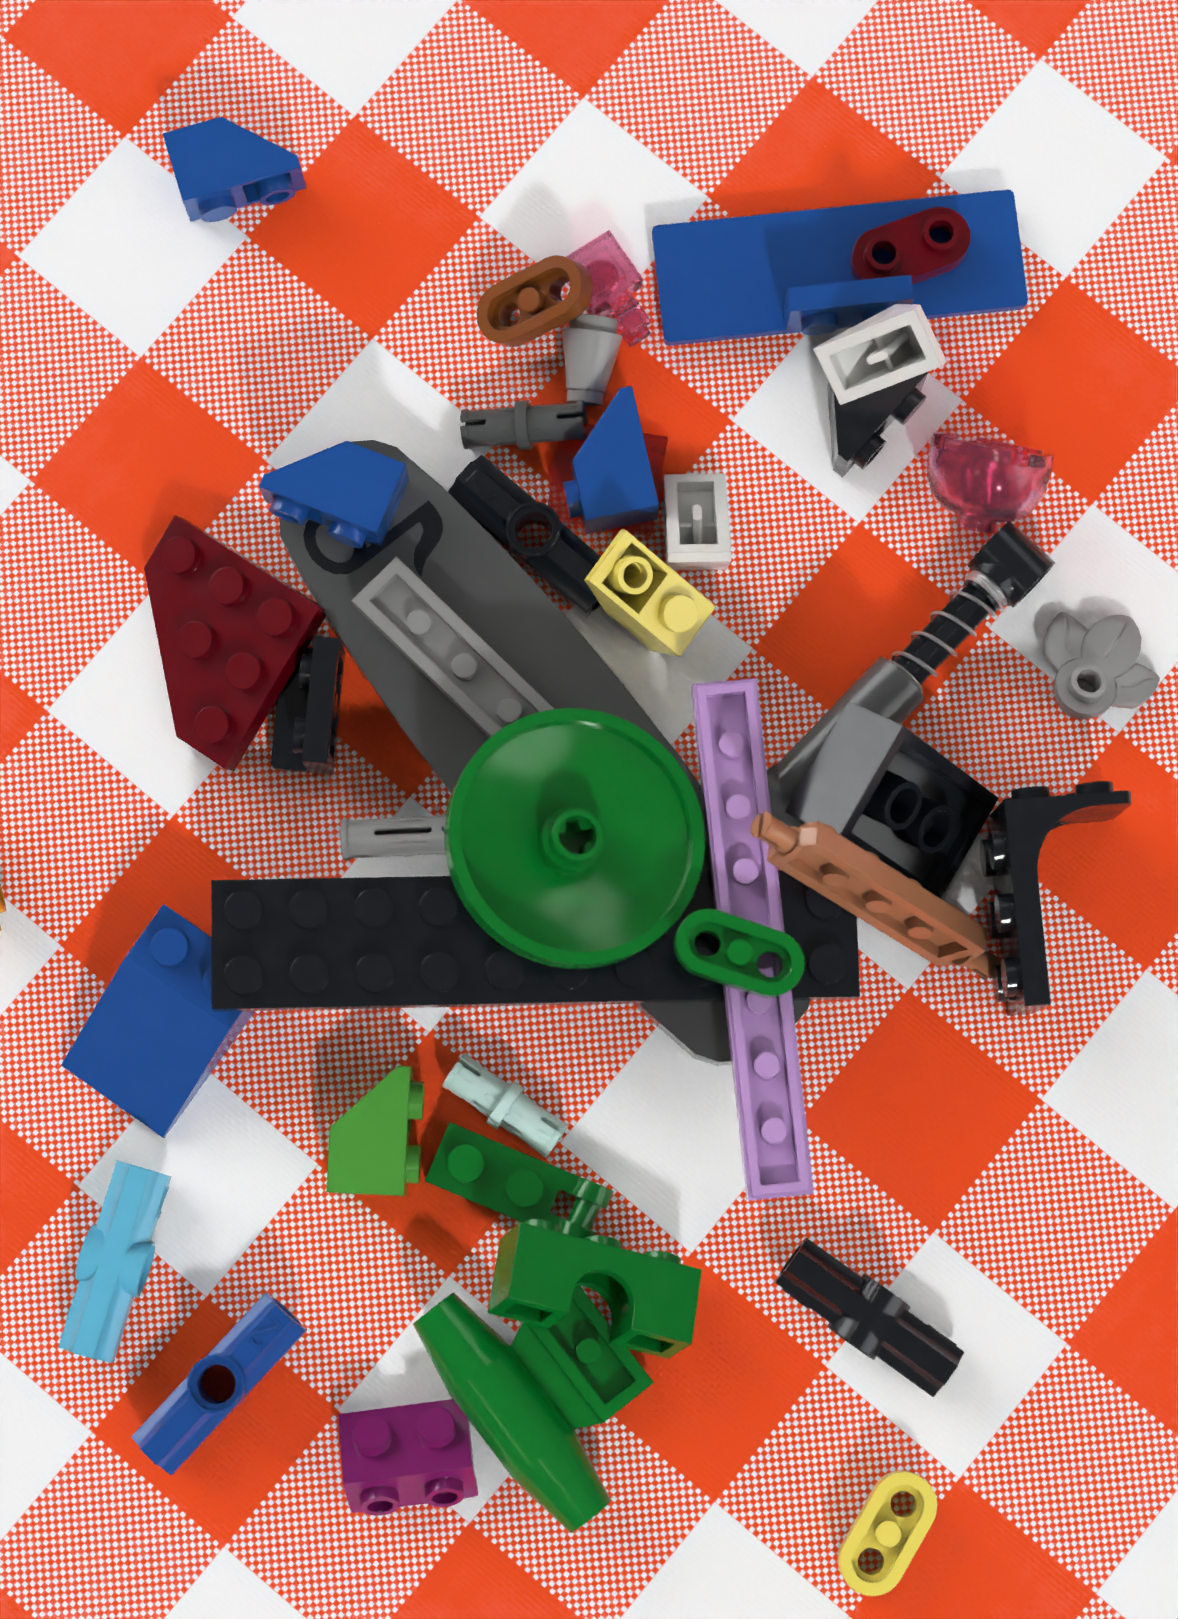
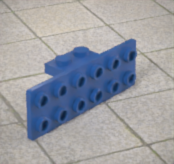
(796, 274)

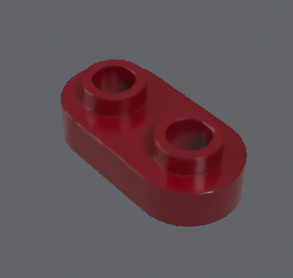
(912, 246)

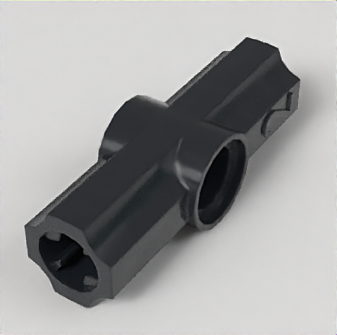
(506, 509)
(869, 1317)

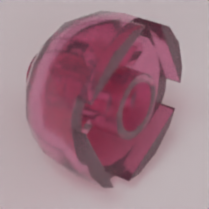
(986, 479)

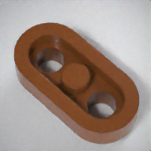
(539, 300)

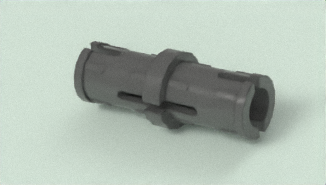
(524, 425)

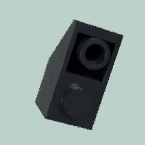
(859, 423)

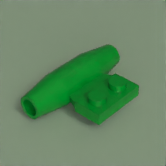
(536, 1394)

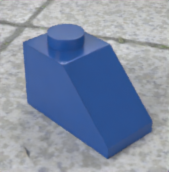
(613, 471)

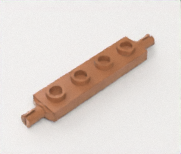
(876, 893)

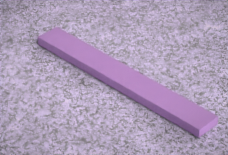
(748, 887)

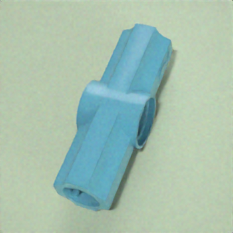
(114, 1262)

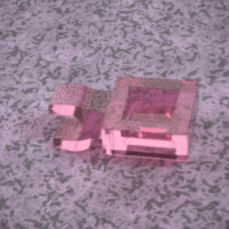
(613, 284)

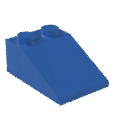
(156, 1026)

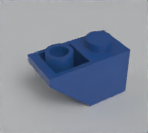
(229, 168)
(340, 488)

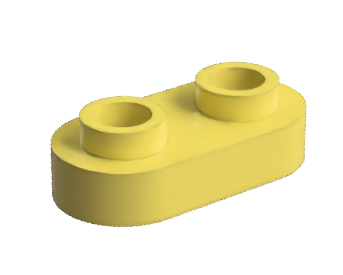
(891, 1534)

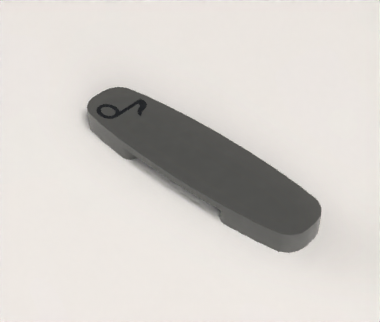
(517, 621)

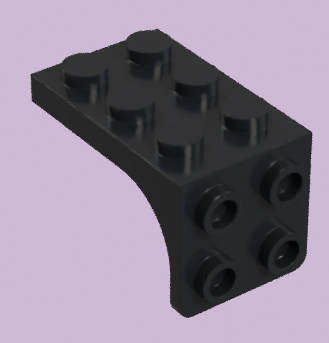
(1011, 857)

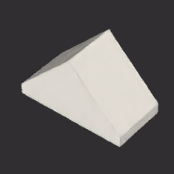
(880, 352)
(696, 522)

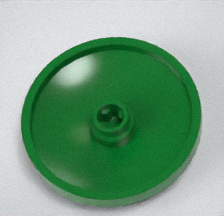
(574, 838)

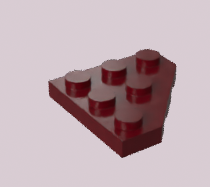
(223, 638)

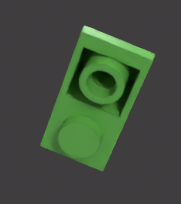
(372, 1139)

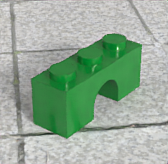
(647, 1293)

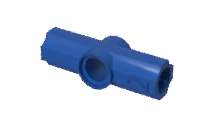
(189, 1412)

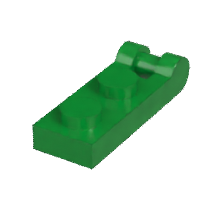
(513, 1181)

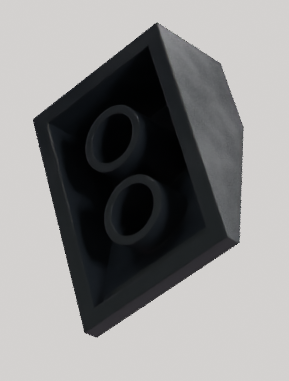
(893, 797)

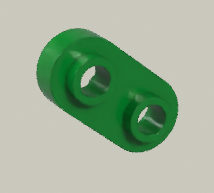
(738, 952)

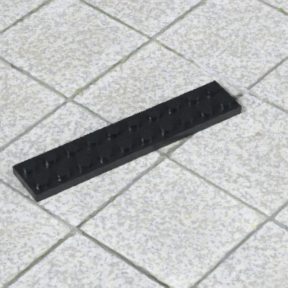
(421, 948)

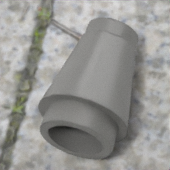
(589, 357)

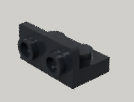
(310, 711)

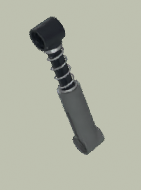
(892, 688)

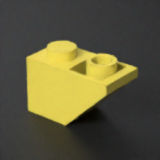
(647, 596)

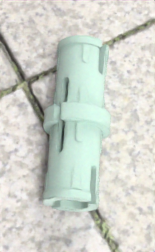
(505, 1105)

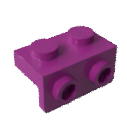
(406, 1457)

